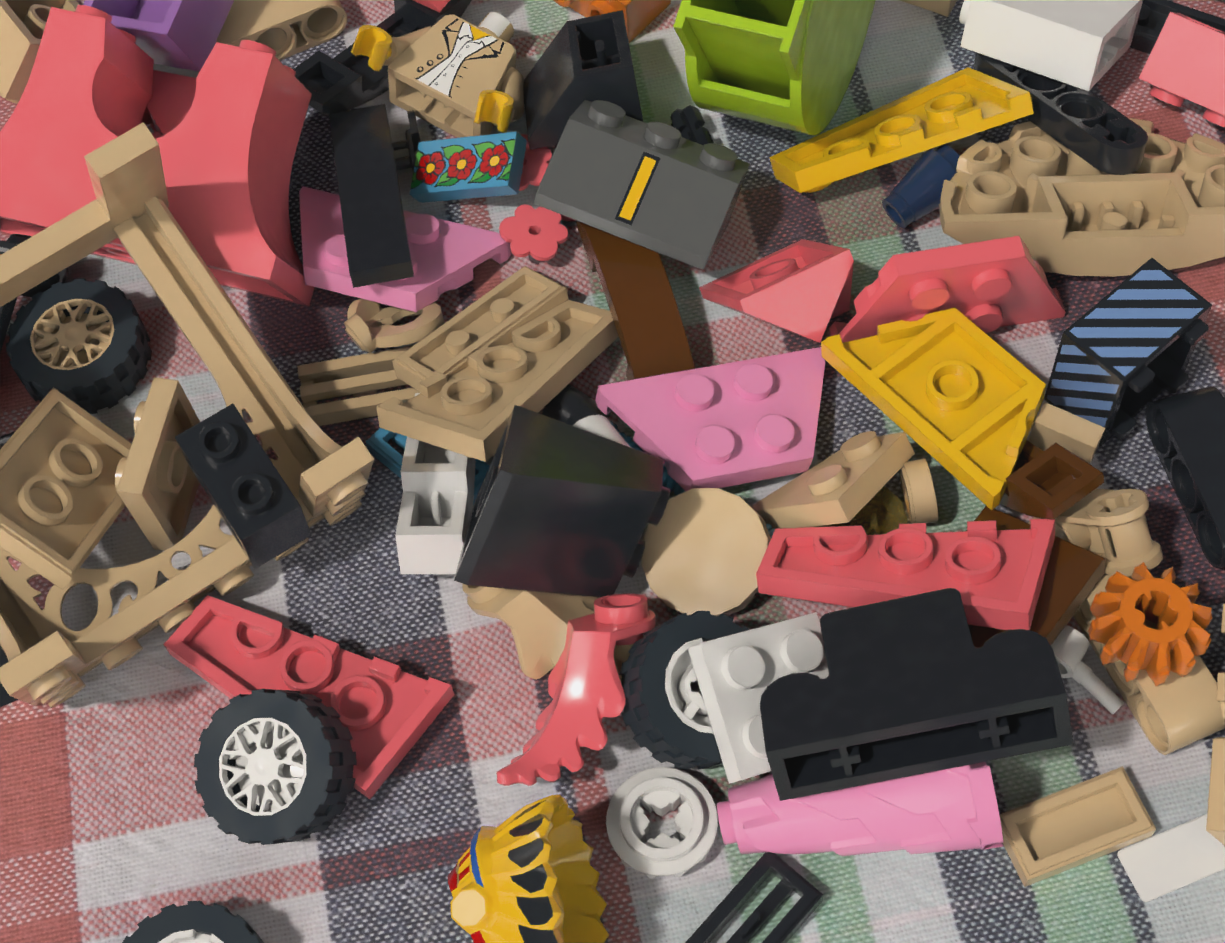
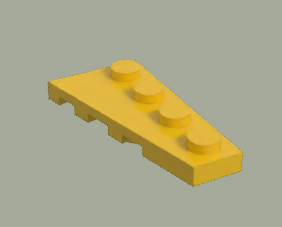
(912, 124)

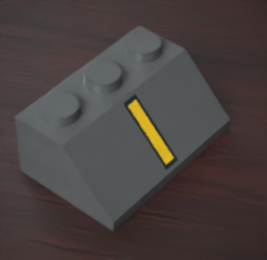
(642, 182)

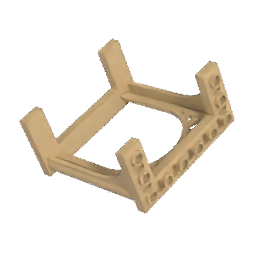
(321, 474)

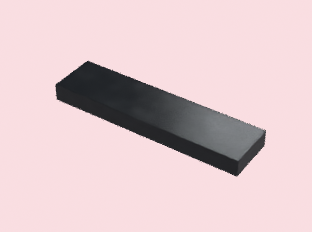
(370, 196)

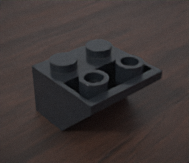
(583, 62)

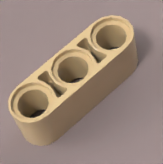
(283, 24)
(1168, 713)

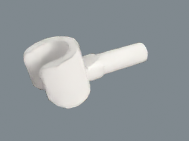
(1069, 651)

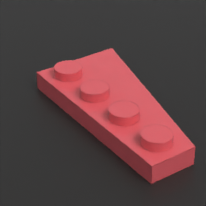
(843, 566)
(374, 697)

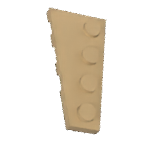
(475, 404)

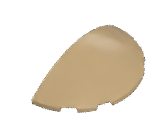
(1087, 218)

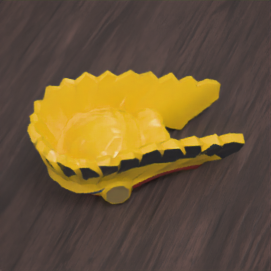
(529, 880)

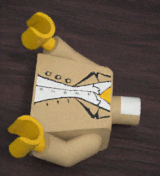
(451, 72)

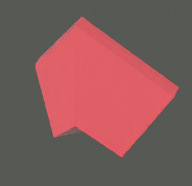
(790, 288)

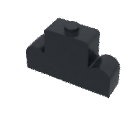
(911, 698)

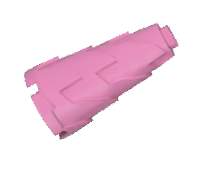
(911, 813)

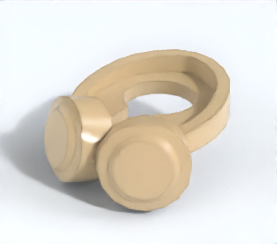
(371, 329)

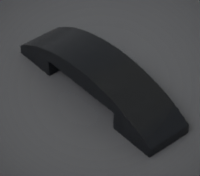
(347, 79)

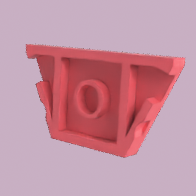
(985, 280)

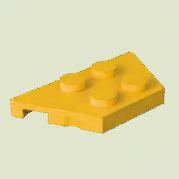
(947, 392)

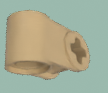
(1112, 527)

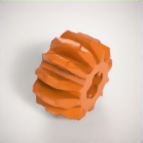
(1178, 622)

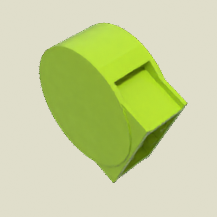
(772, 57)

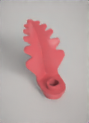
(582, 689)

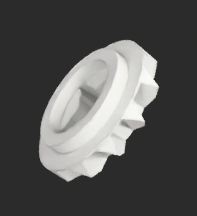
(660, 792)

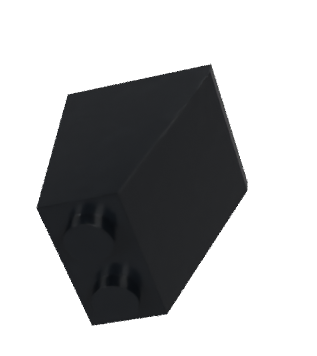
(560, 510)

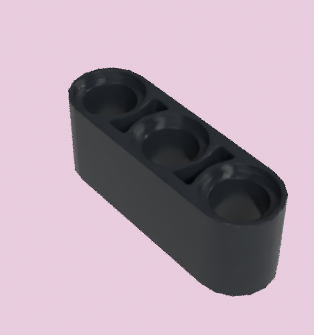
(1191, 447)

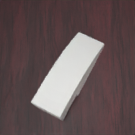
(433, 508)

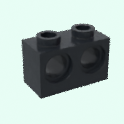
(244, 485)

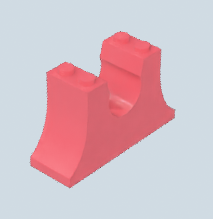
(220, 165)

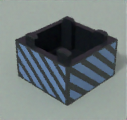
(1128, 350)

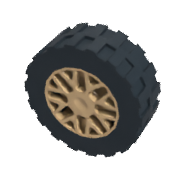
(75, 318)

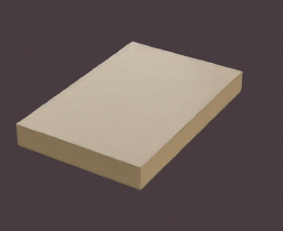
(58, 487)

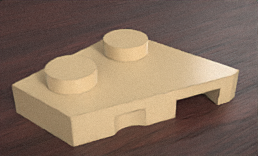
(839, 484)

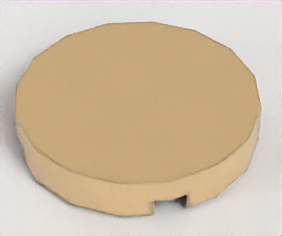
(705, 552)

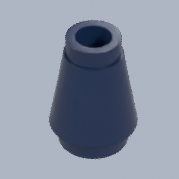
(921, 187)

